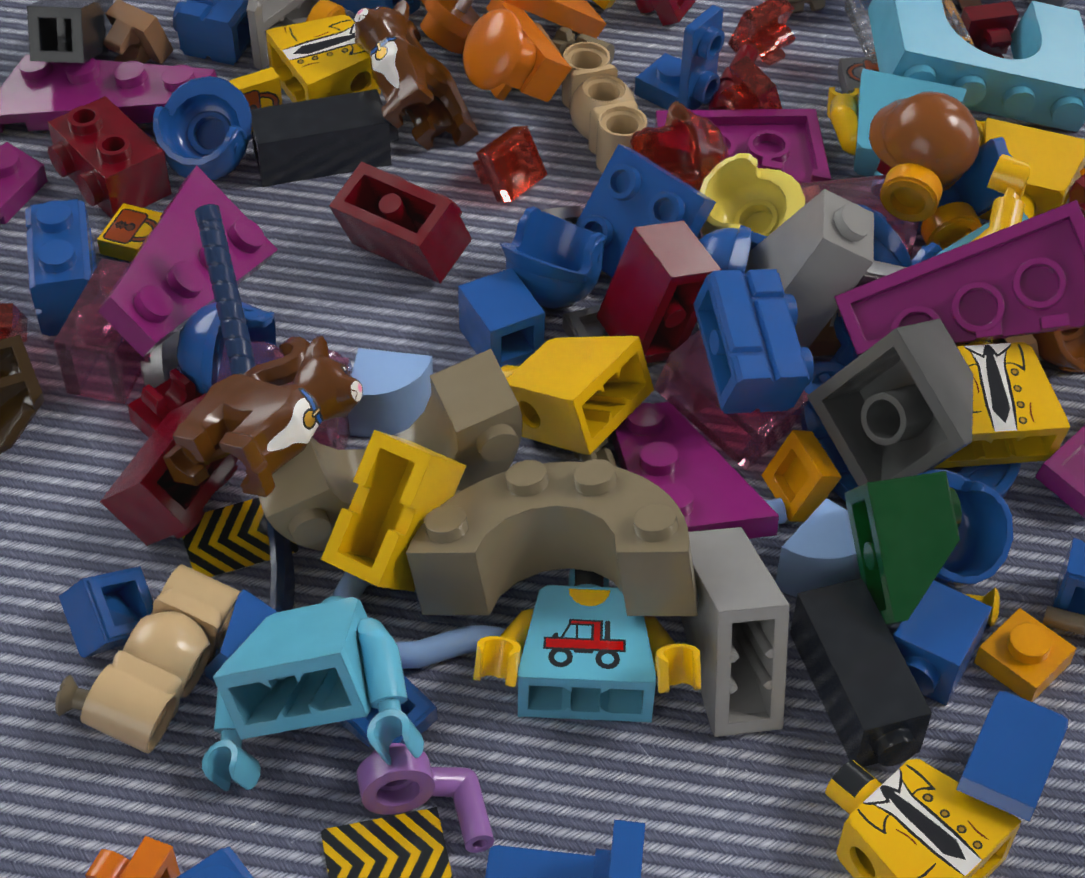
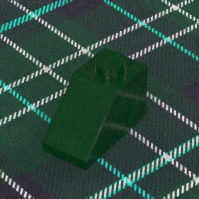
(903, 537)

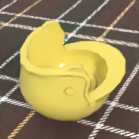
(750, 196)

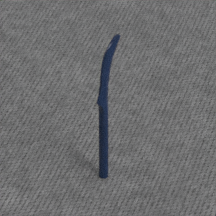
(241, 360)

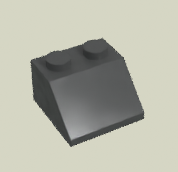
(899, 404)

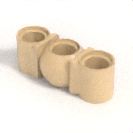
(599, 101)
(161, 660)

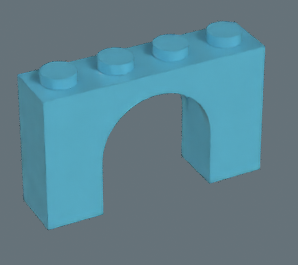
(1037, 86)

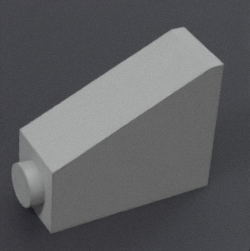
(818, 256)
(738, 634)

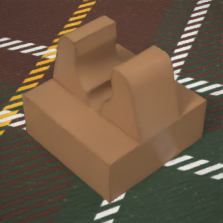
(136, 35)

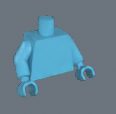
(303, 673)

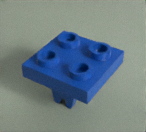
(635, 195)

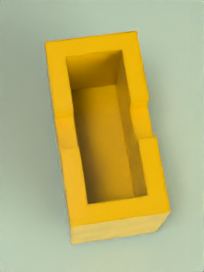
(394, 494)

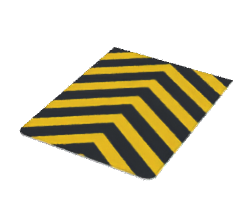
(230, 539)
(388, 847)

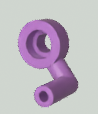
(413, 781)

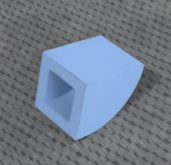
(393, 391)
(818, 552)

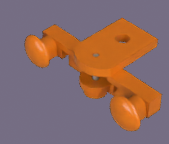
(505, 44)

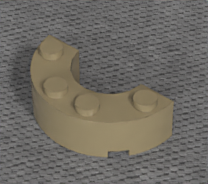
(466, 419)
(551, 520)

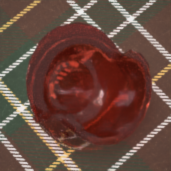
(684, 146)

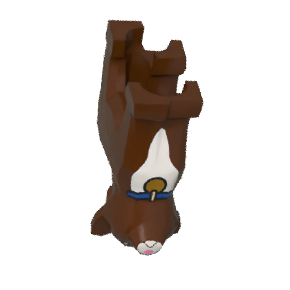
(411, 77)
(262, 417)

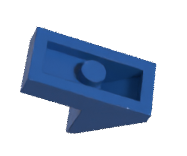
(1013, 755)

